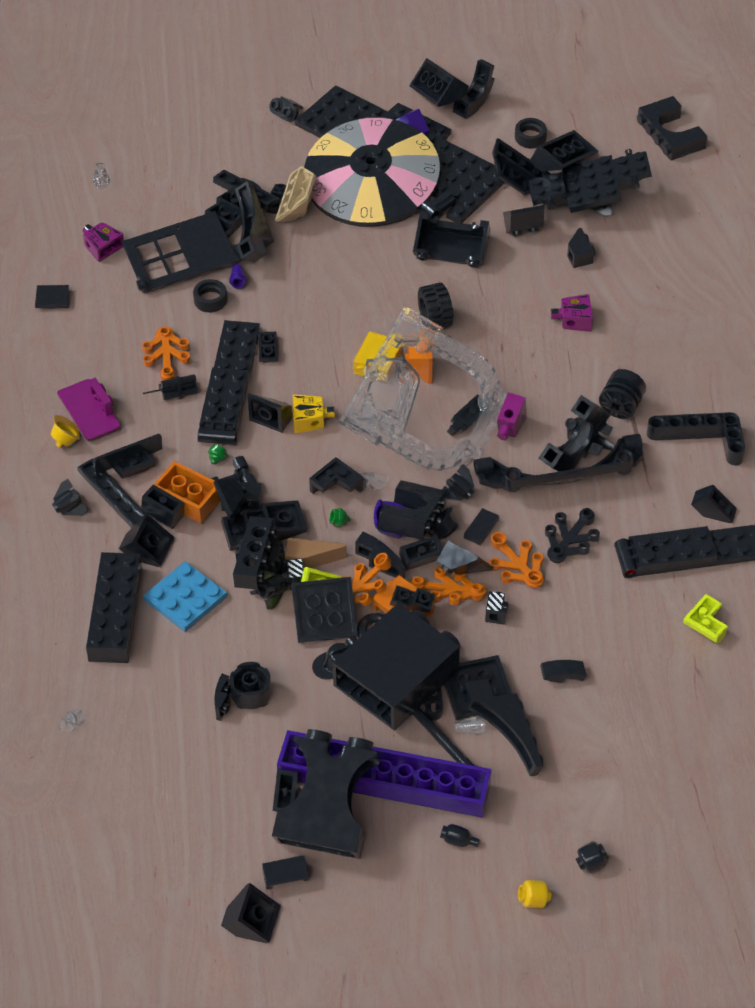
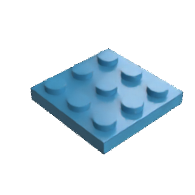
(185, 596)

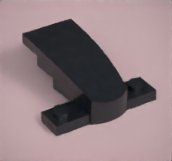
(227, 204)

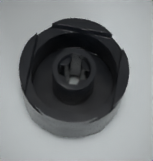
(250, 685)

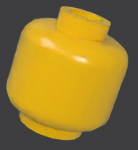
(534, 894)

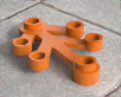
(166, 335)
(532, 578)
(361, 584)
(450, 589)

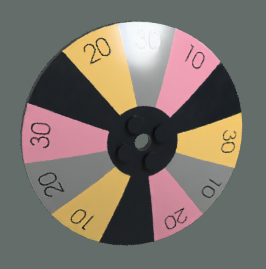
(375, 193)

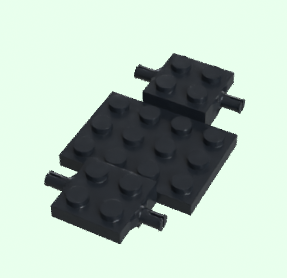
(590, 182)

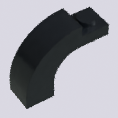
(477, 91)

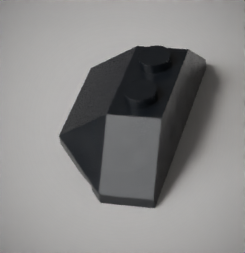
(513, 167)

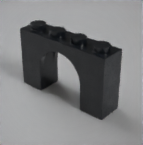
(672, 143)
(590, 423)
(423, 505)

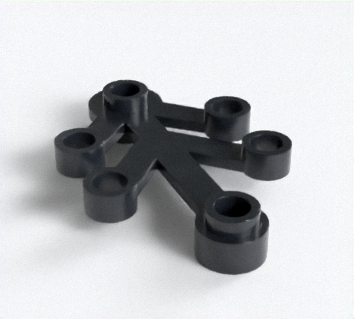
(558, 552)

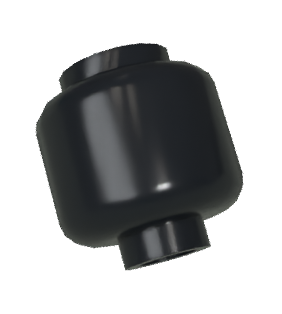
(591, 857)

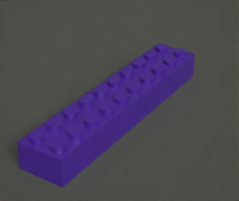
(408, 778)

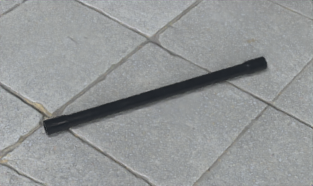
(429, 725)

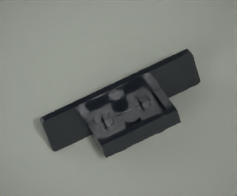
(130, 458)

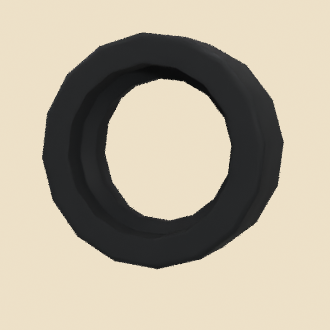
(534, 125)
(212, 305)

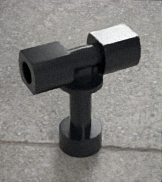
(241, 471)

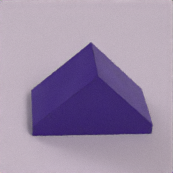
(416, 120)

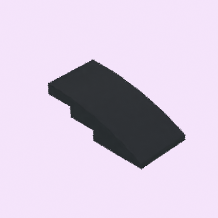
(286, 518)

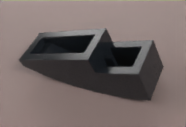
(370, 547)

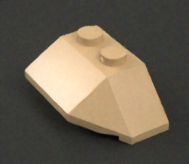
(296, 195)

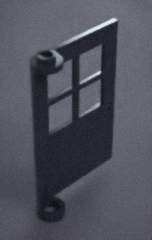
(200, 241)

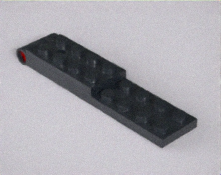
(228, 383)
(684, 550)

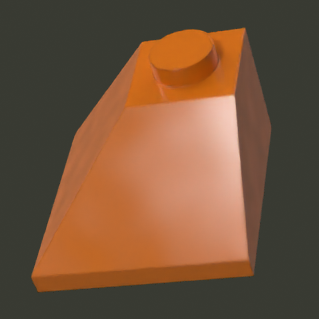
(421, 363)

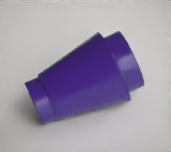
(237, 277)

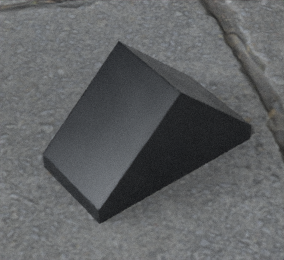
(285, 788)

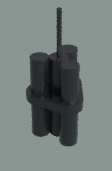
(177, 387)

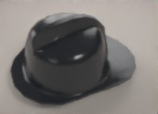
(444, 524)
(323, 664)

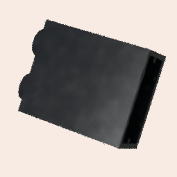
(397, 665)

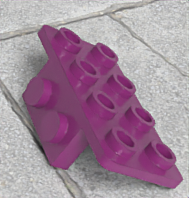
(90, 408)

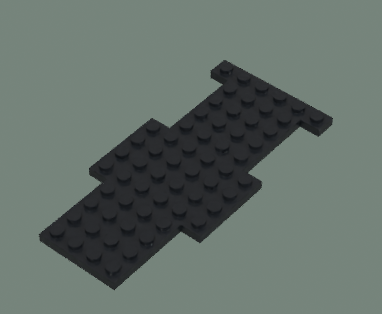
(461, 172)

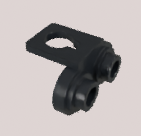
(284, 108)

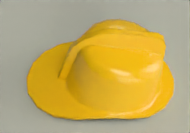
(64, 431)

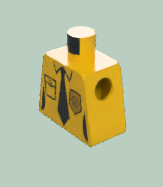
(310, 413)

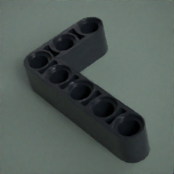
(700, 426)

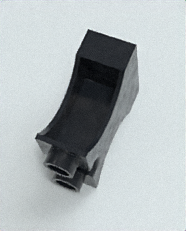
(323, 812)

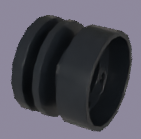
(622, 393)

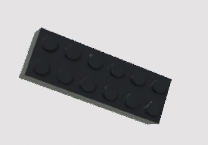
(114, 607)

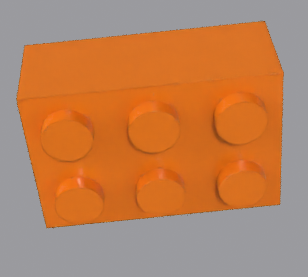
(191, 488)

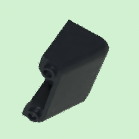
(451, 241)

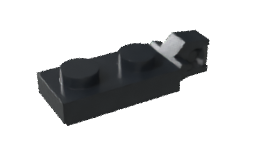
(465, 416)

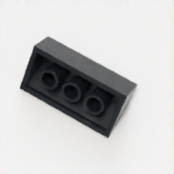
(438, 84)
(562, 152)

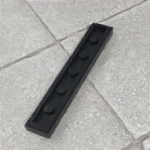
(111, 493)

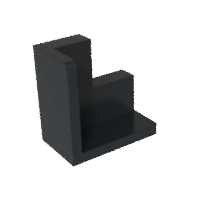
(335, 472)

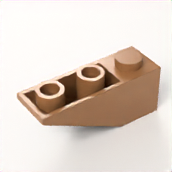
(314, 552)

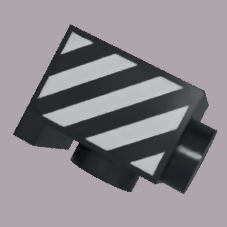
(292, 571)
(496, 608)

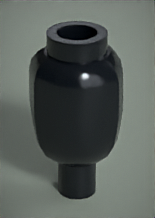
(458, 836)

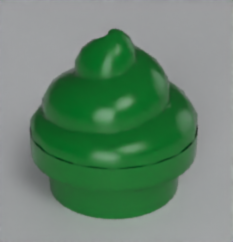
(216, 454)
(338, 517)

